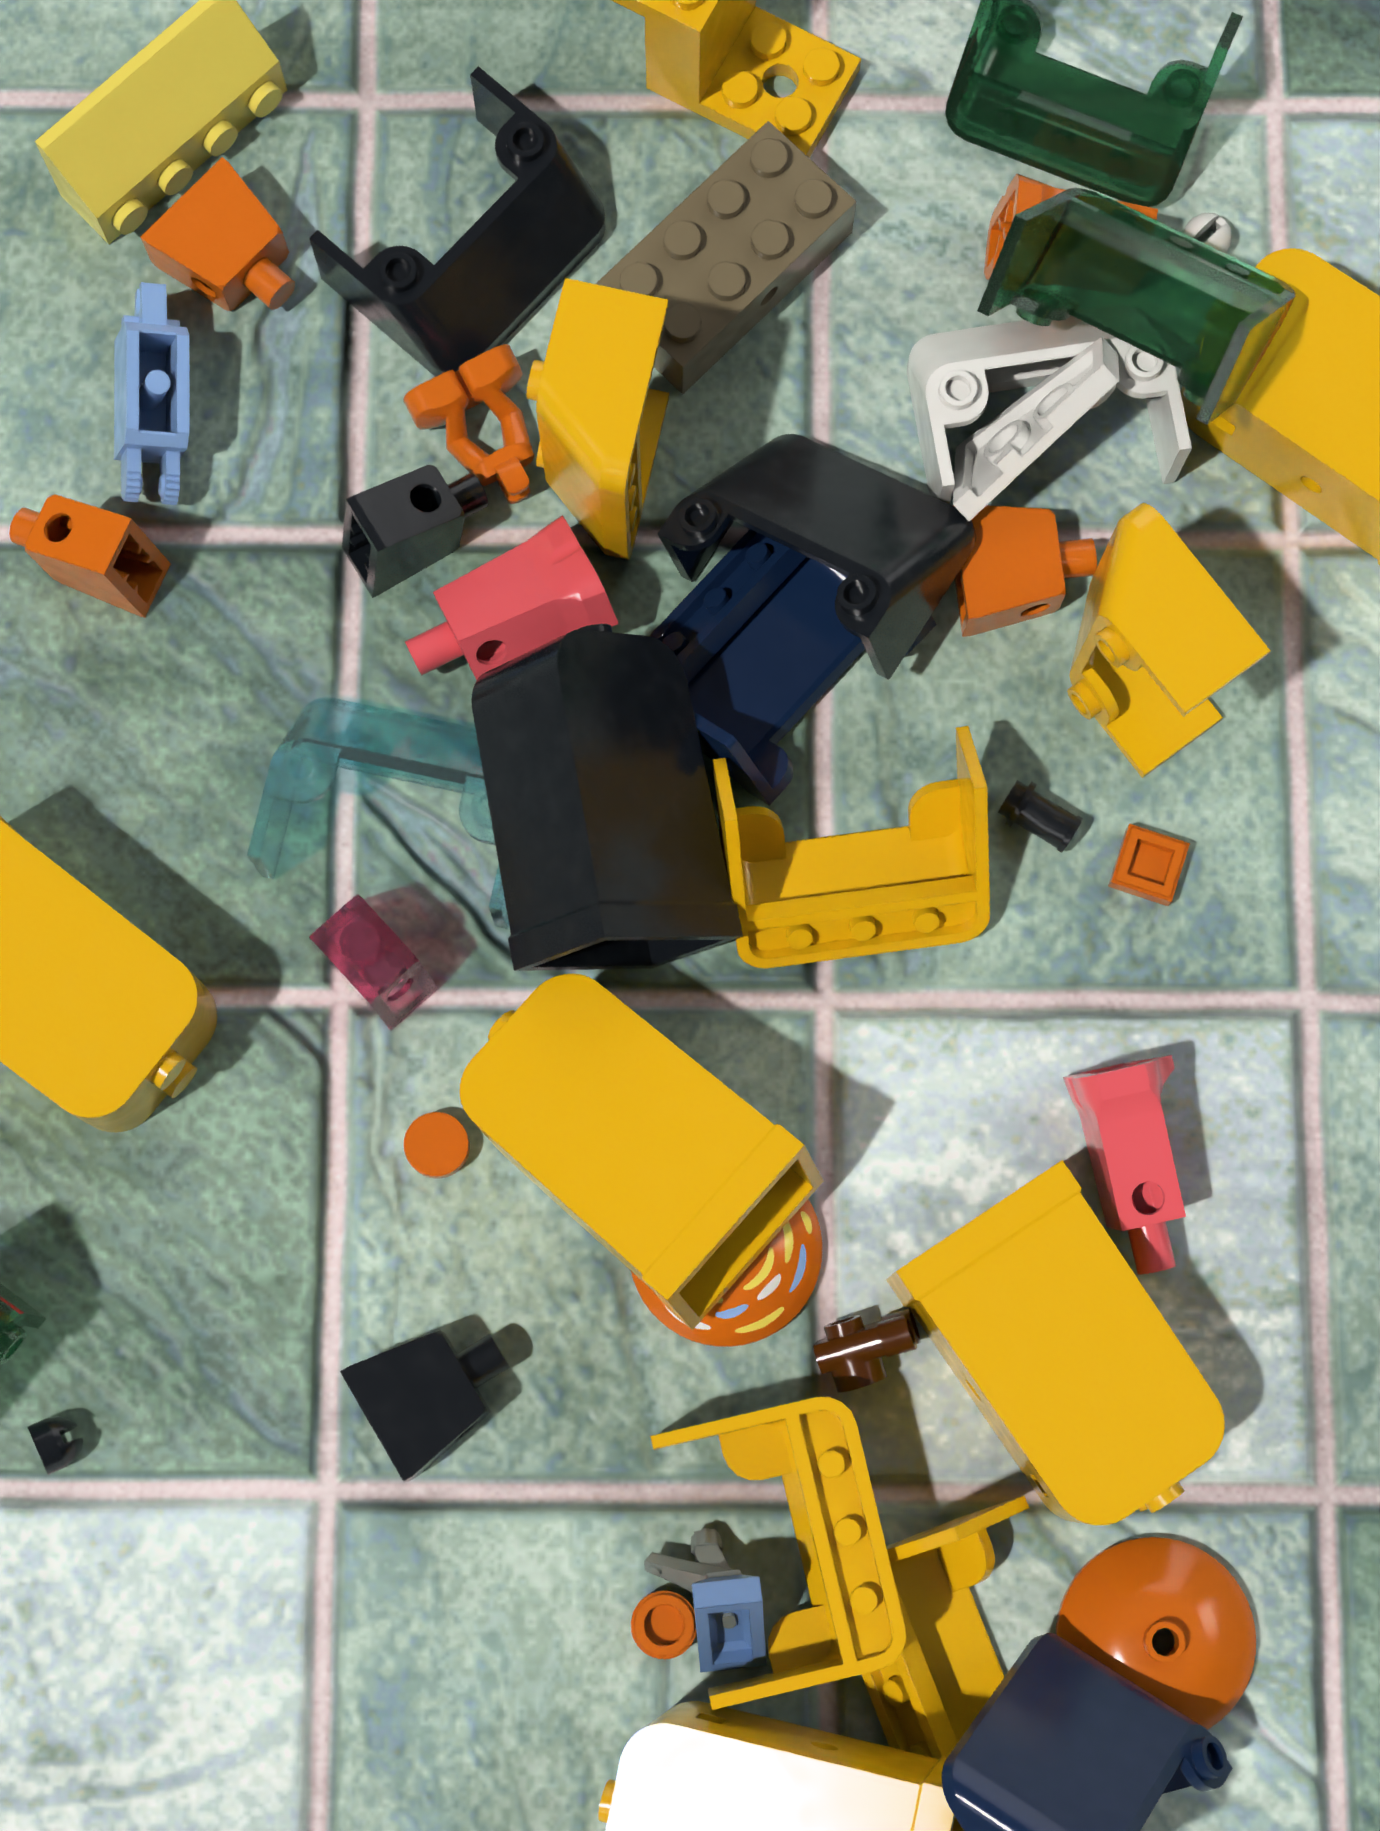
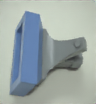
(724, 1600)

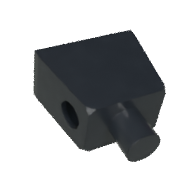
(407, 525)
(424, 1396)

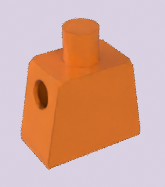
(222, 242)
(92, 552)
(1017, 568)

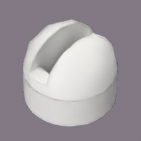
(1220, 239)

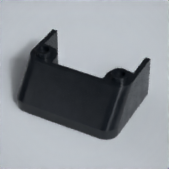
(498, 266)

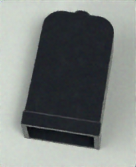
(601, 805)

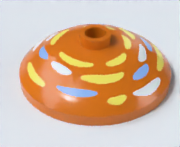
(765, 1294)

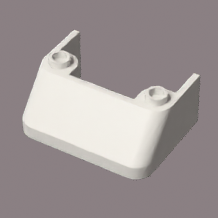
(959, 368)

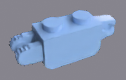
(151, 394)

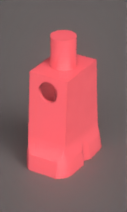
(515, 604)
(1131, 1154)

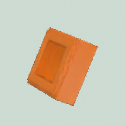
(1148, 865)

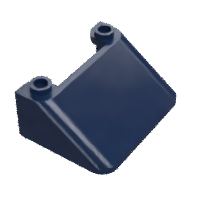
(759, 654)
(1074, 1749)

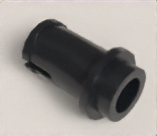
(1039, 815)

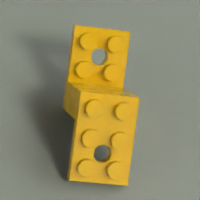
(723, 52)

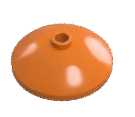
(1156, 1585)

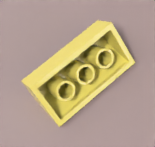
(162, 116)

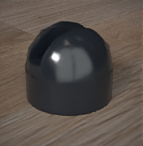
(50, 1445)

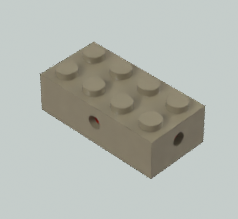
(735, 250)

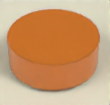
(436, 1145)
(663, 1624)

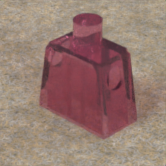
(373, 961)

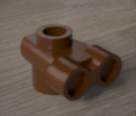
(855, 1350)

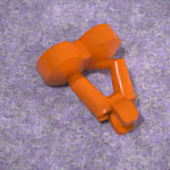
(452, 393)

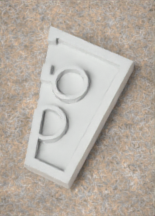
(1030, 425)

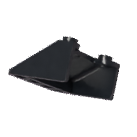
(874, 529)

